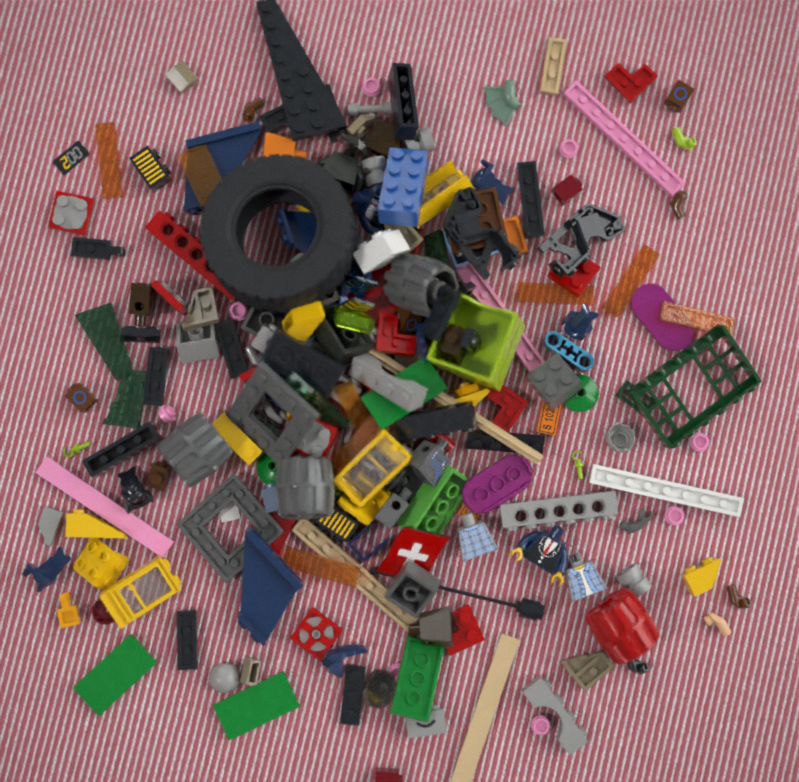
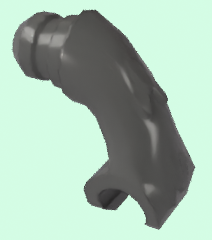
(631, 527)

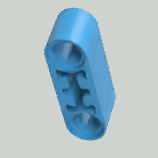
(574, 350)

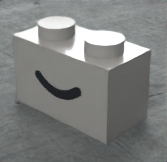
(435, 726)

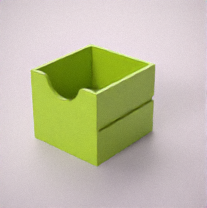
(500, 337)

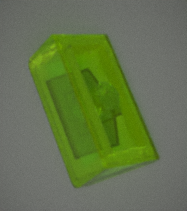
(353, 320)

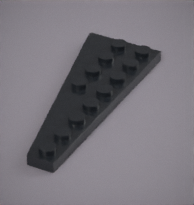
(303, 94)

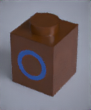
(678, 96)
(407, 322)
(81, 397)

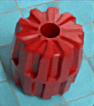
(622, 626)

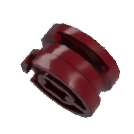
(101, 613)

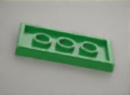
(386, 411)
(115, 675)
(417, 680)
(256, 705)

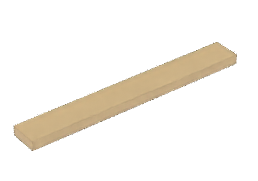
(366, 582)
(485, 709)

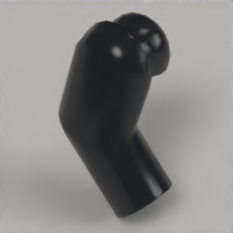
(638, 666)

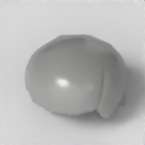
(620, 437)
(224, 677)

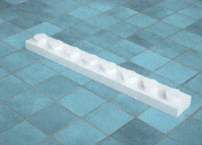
(666, 490)

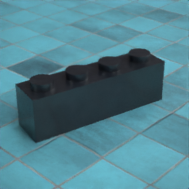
(403, 101)
(436, 421)
(122, 449)

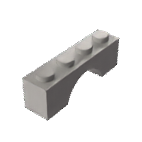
(402, 392)
(540, 695)

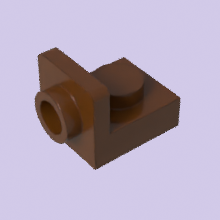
(158, 476)

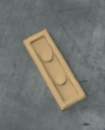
(553, 66)

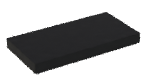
(289, 355)

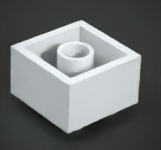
(380, 250)

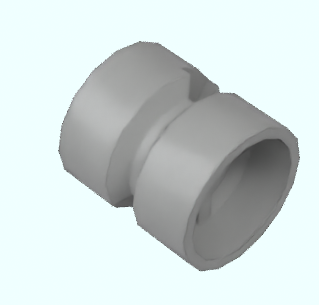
(422, 141)
(375, 170)
(633, 579)

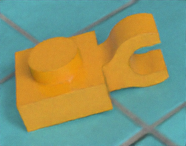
(466, 389)
(68, 614)

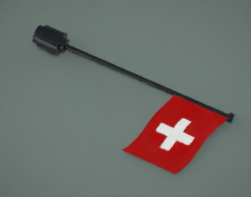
(423, 549)

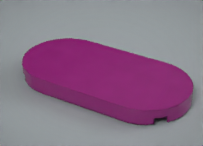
(646, 307)
(497, 483)

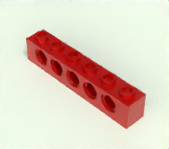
(157, 228)

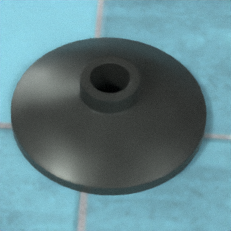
(401, 480)

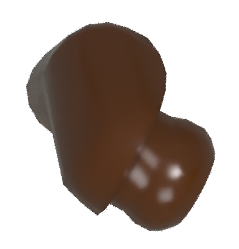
(250, 109)
(677, 202)
(736, 599)

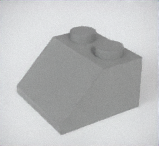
(197, 343)

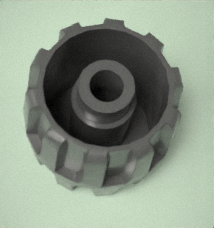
(416, 283)
(195, 449)
(304, 488)

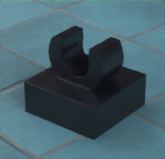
(467, 288)

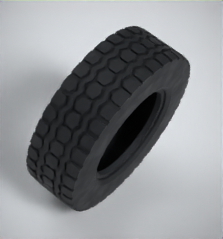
(256, 187)

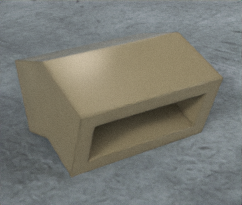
(182, 77)
(247, 670)

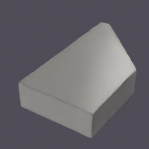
(49, 523)

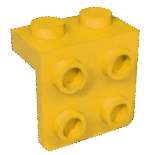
(369, 509)
(100, 564)

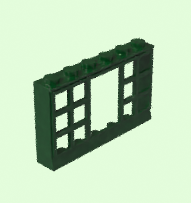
(678, 361)

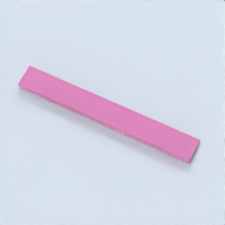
(624, 138)
(484, 294)
(104, 507)

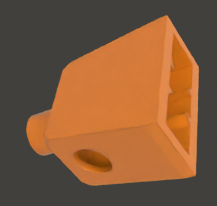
(281, 145)

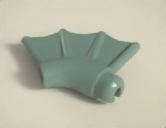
(502, 101)

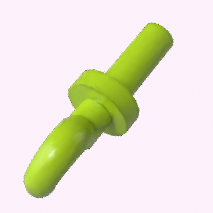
(77, 448)
(578, 465)

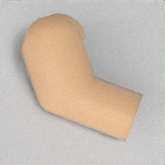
(720, 622)

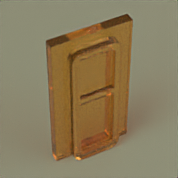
(200, 171)

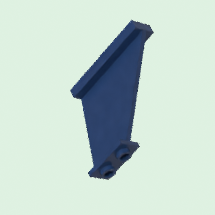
(227, 150)
(299, 232)
(266, 587)

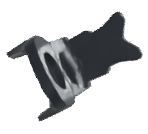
(133, 490)

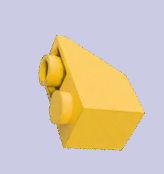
(303, 320)
(701, 577)

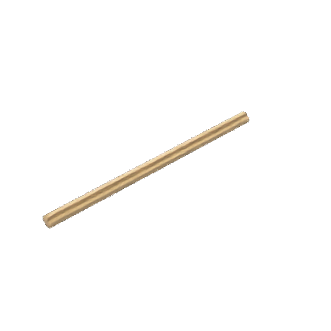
(483, 423)

